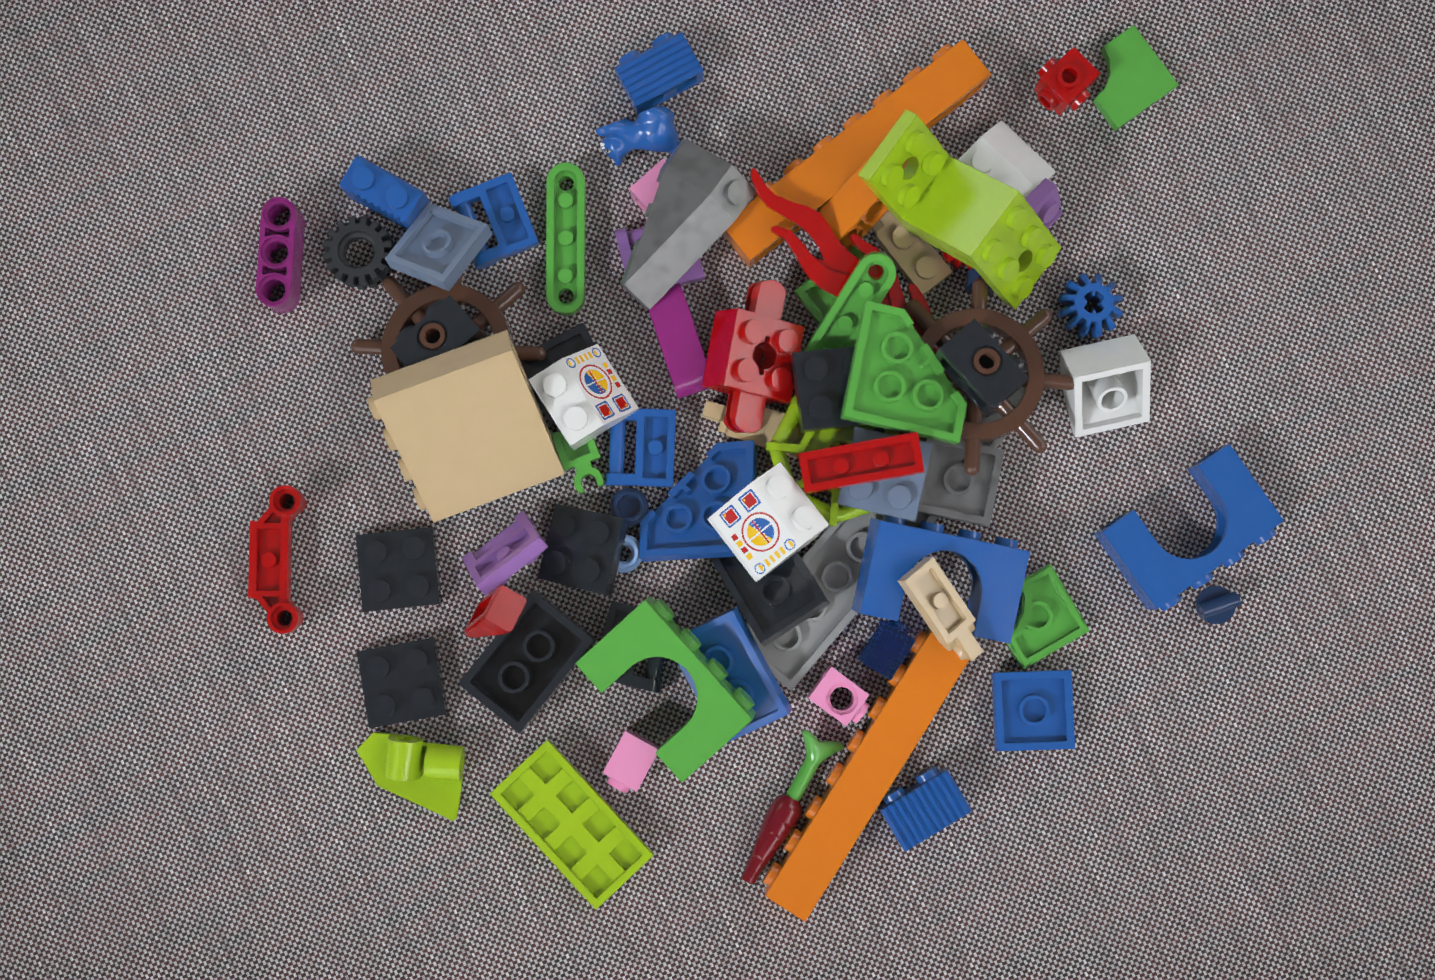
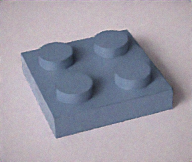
(438, 246)
(889, 497)

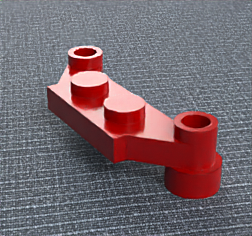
(272, 559)

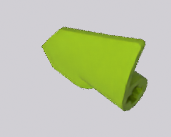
(416, 770)

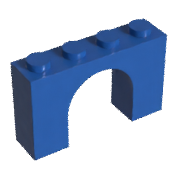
(1242, 518)
(994, 570)

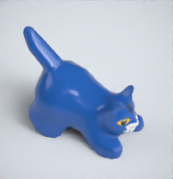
(651, 131)

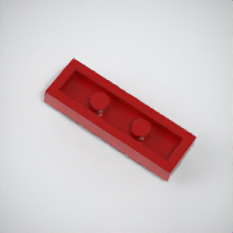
(861, 463)

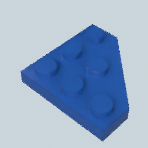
(680, 523)

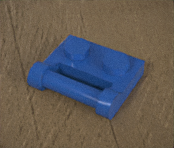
(505, 214)
(653, 450)

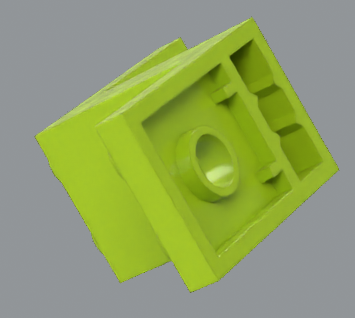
(960, 210)

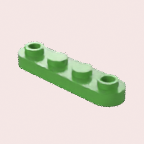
(565, 239)
(842, 320)

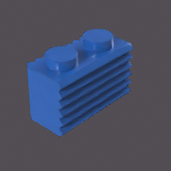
(659, 71)
(383, 192)
(923, 807)

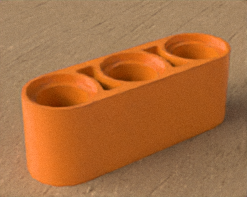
(853, 209)

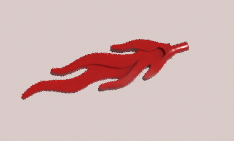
(837, 261)

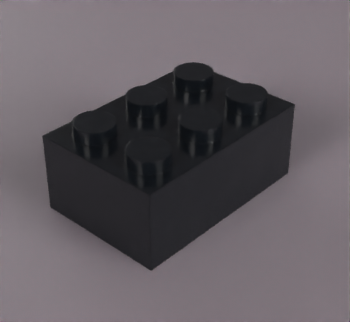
(528, 663)

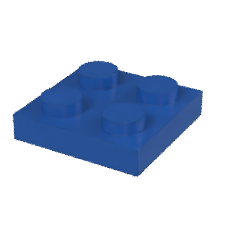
(1033, 710)

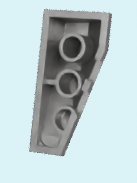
(691, 210)

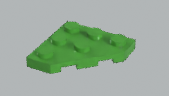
(899, 380)

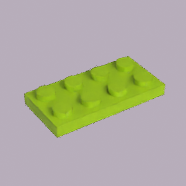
(572, 824)

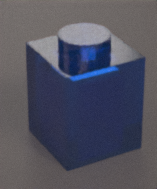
(886, 647)

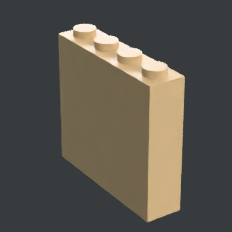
(465, 426)

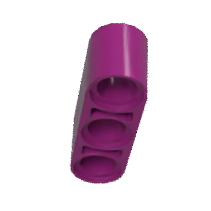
(270, 241)
(679, 342)

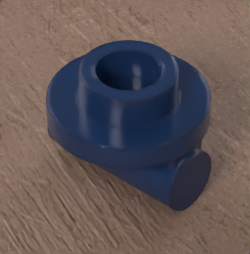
(1216, 604)

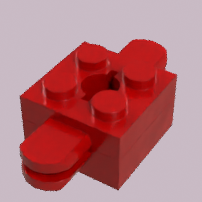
(736, 356)

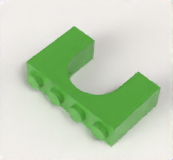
(719, 707)

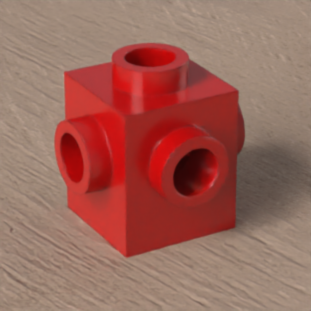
(1065, 82)

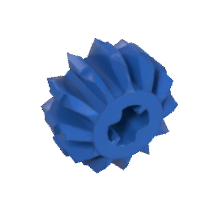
(1101, 315)

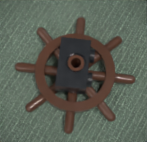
(442, 326)
(991, 371)

